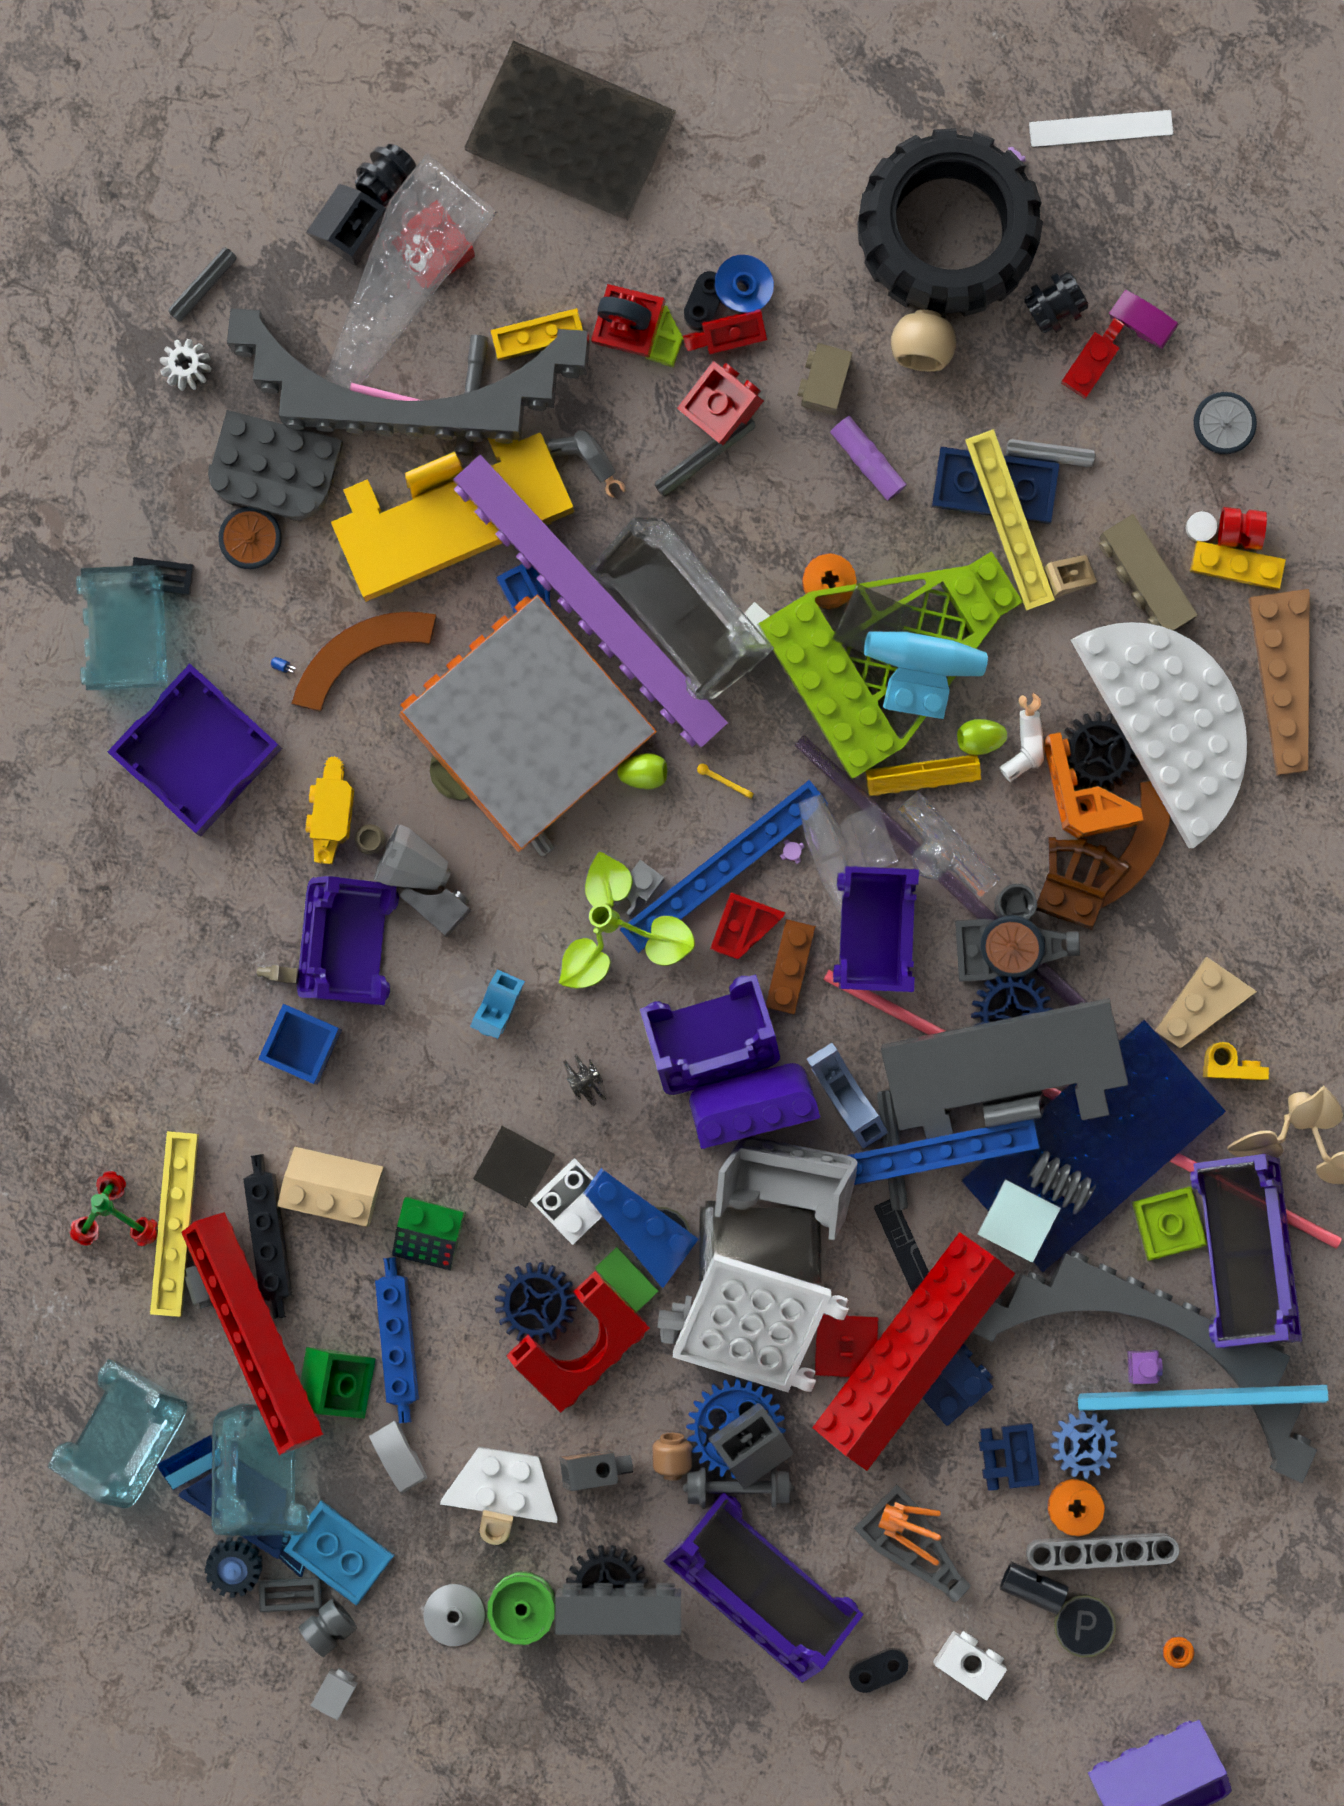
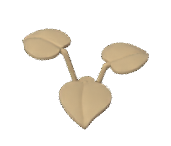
(1305, 1112)

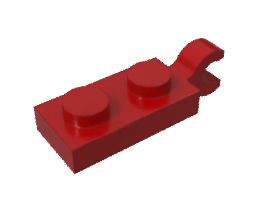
(728, 333)
(1093, 360)

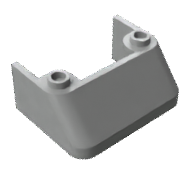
(787, 1177)

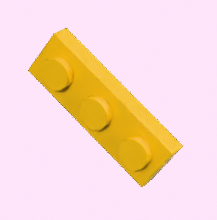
(532, 334)
(1237, 565)

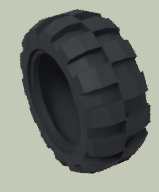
(960, 158)

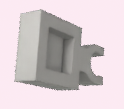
(644, 884)

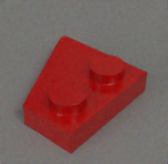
(743, 925)

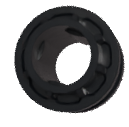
(386, 174)
(1056, 302)

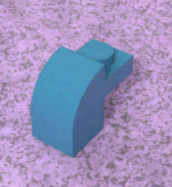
(497, 1004)

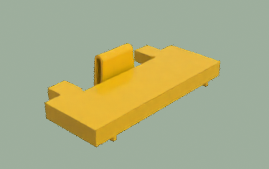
(438, 524)

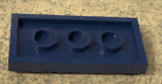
(960, 489)

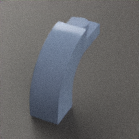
(846, 1096)

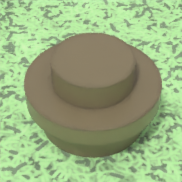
(369, 839)

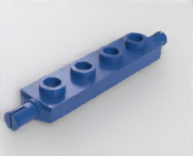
(397, 1340)

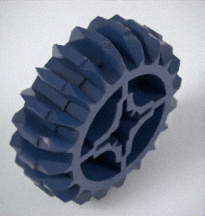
(1010, 998)
(523, 1279)

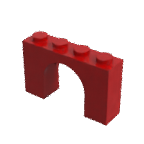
(566, 1379)

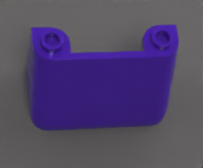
(876, 929)
(344, 940)
(711, 1038)

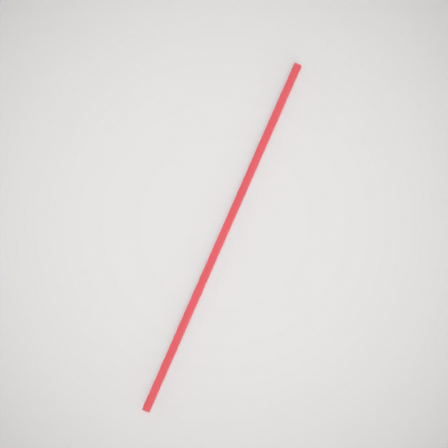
(1179, 1160)

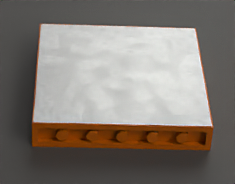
(526, 721)

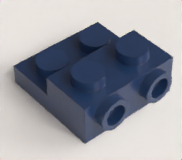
(958, 1386)

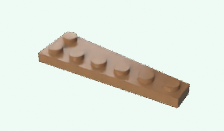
(1283, 658)

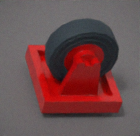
(628, 320)

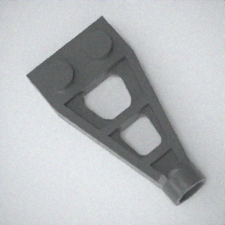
(970, 958)
(869, 1530)

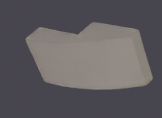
(398, 1457)

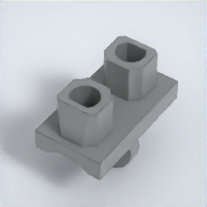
(672, 1321)

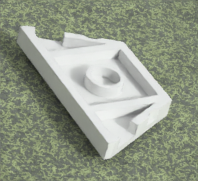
(503, 1484)

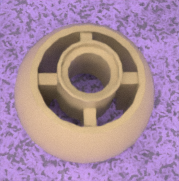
(923, 341)

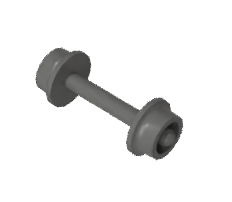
(778, 1487)

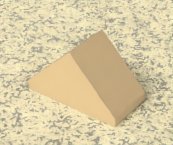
(1069, 575)

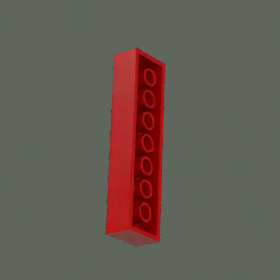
(913, 1351)

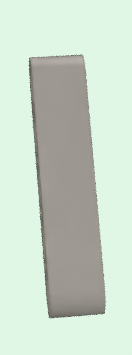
(1116, 1557)

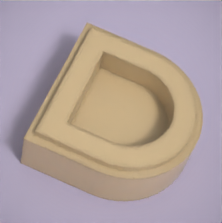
(495, 1527)

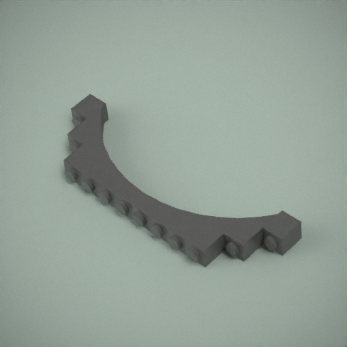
(483, 413)
(1085, 1287)

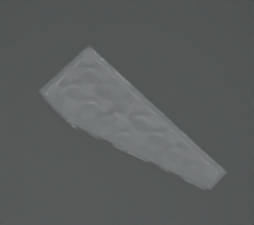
(417, 246)

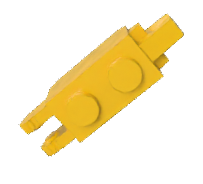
(331, 811)

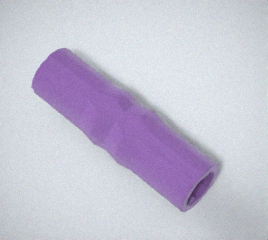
(868, 458)

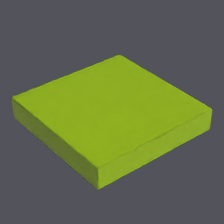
(1169, 1223)

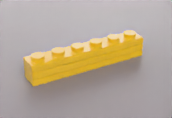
(923, 775)

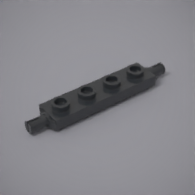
(267, 1236)

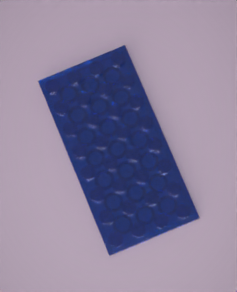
(1119, 1152)

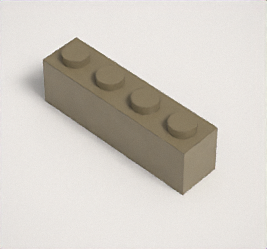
(1146, 574)

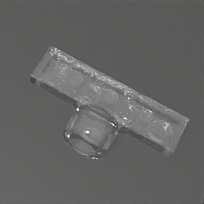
(944, 848)

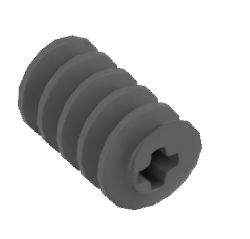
(1061, 1182)

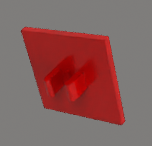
(843, 1344)

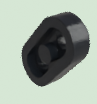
(703, 299)
(877, 1667)

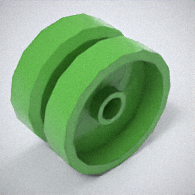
(521, 1589)

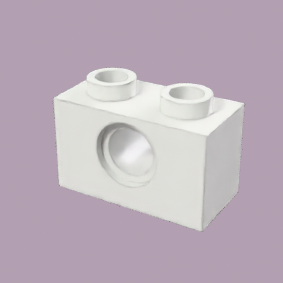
(982, 1679)

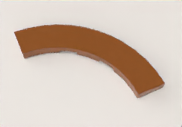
(355, 643)
(1143, 846)

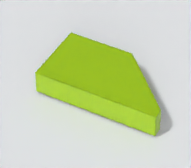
(667, 341)

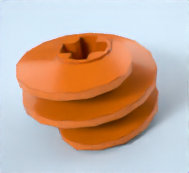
(837, 568)
(1087, 1496)

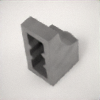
(441, 910)

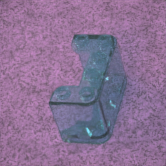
(124, 628)

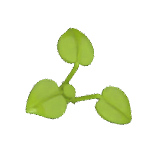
(610, 882)

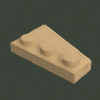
(1202, 1002)

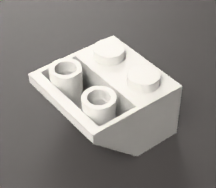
(565, 1203)

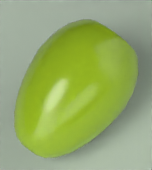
(981, 736)
(643, 771)

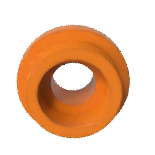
(1185, 1659)

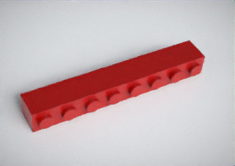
(252, 1333)

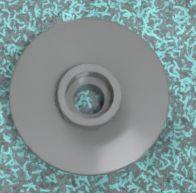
(458, 1599)

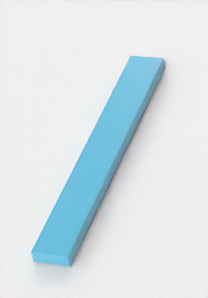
(1203, 1397)

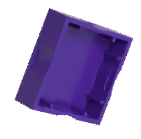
(195, 750)

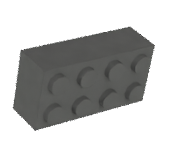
(618, 1610)

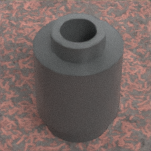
(196, 1288)

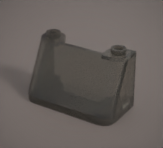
(765, 1237)

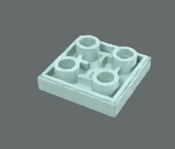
(1018, 1221)

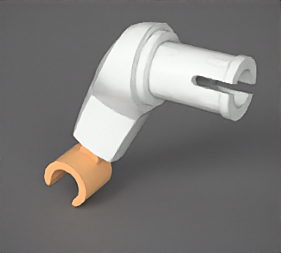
(1031, 738)

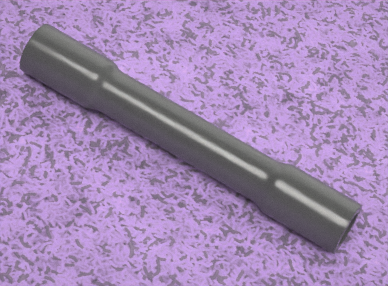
(476, 361)

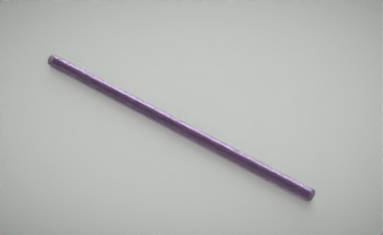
(910, 844)

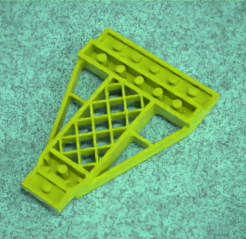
(830, 680)

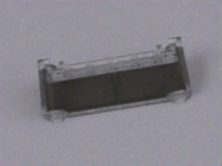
(681, 605)

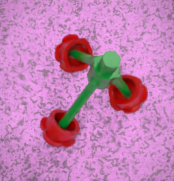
(109, 1188)

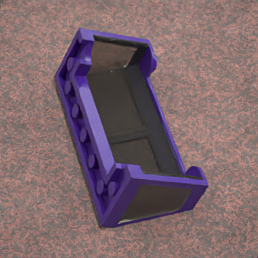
(1248, 1251)
(762, 1590)

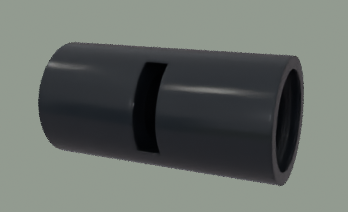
(1034, 1588)

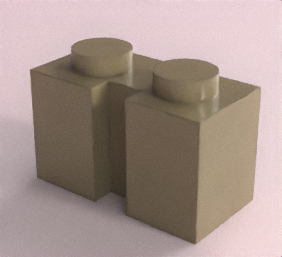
(826, 378)

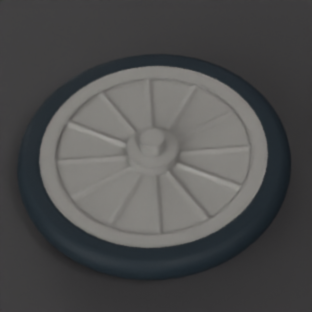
(1225, 423)

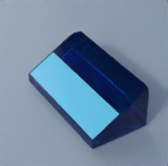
(187, 1463)

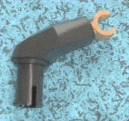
(591, 452)

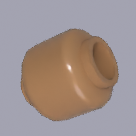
(672, 1456)

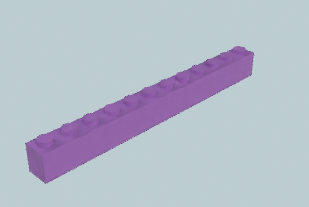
(588, 599)

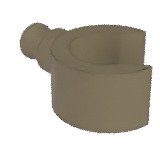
(279, 974)

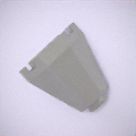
(411, 862)

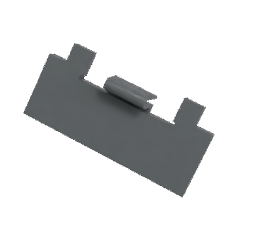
(1006, 1067)

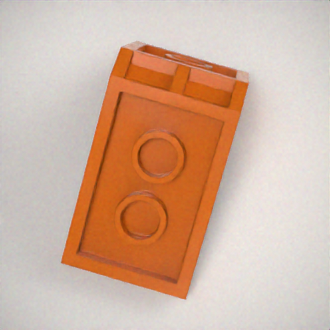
(1104, 810)

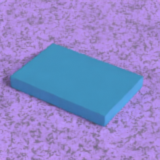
(339, 1553)

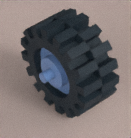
(233, 1567)

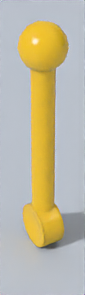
(703, 769)

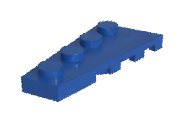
(646, 1230)

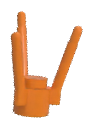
(895, 1520)

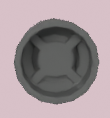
(1015, 901)
(327, 1628)

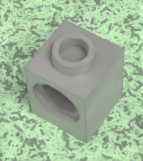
(335, 1693)

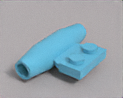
(923, 663)

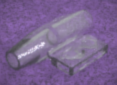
(855, 842)

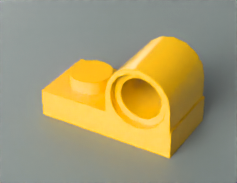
(1249, 1070)

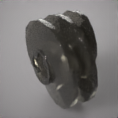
(585, 1080)

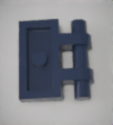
(1019, 1455)

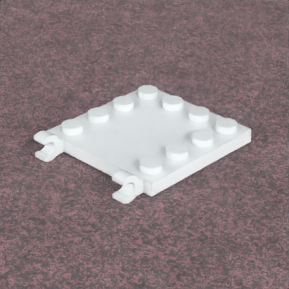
(755, 1324)

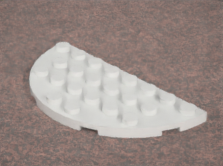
(1175, 716)

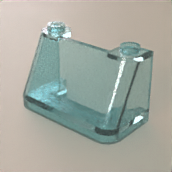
(121, 1437)
(251, 1480)

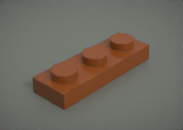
(790, 966)

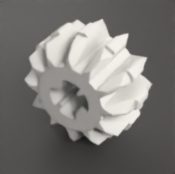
(196, 363)

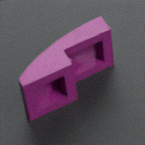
(1144, 318)

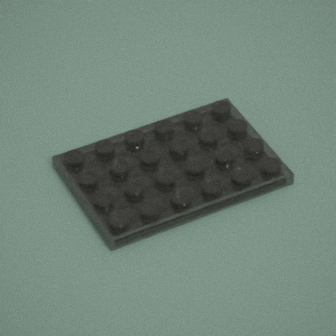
(570, 130)

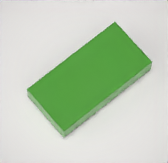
(626, 1279)

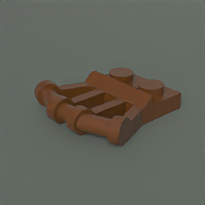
(1072, 899)

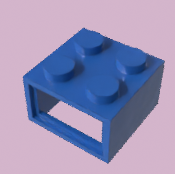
(300, 1044)

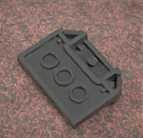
(273, 466)

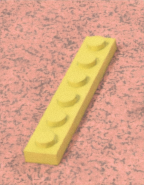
(1009, 519)
(173, 1219)

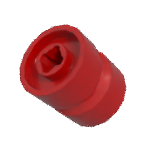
(1242, 528)

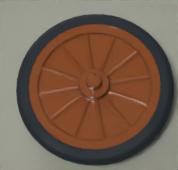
(250, 538)
(1012, 946)

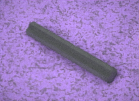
(699, 460)
(887, 1114)

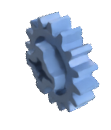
(1094, 1433)

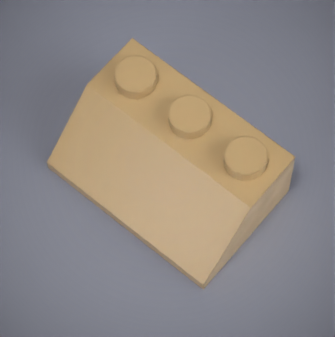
(330, 1186)

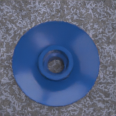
(753, 275)

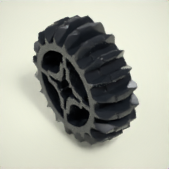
(1105, 764)
(603, 1560)

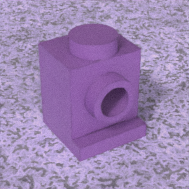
(1144, 1367)

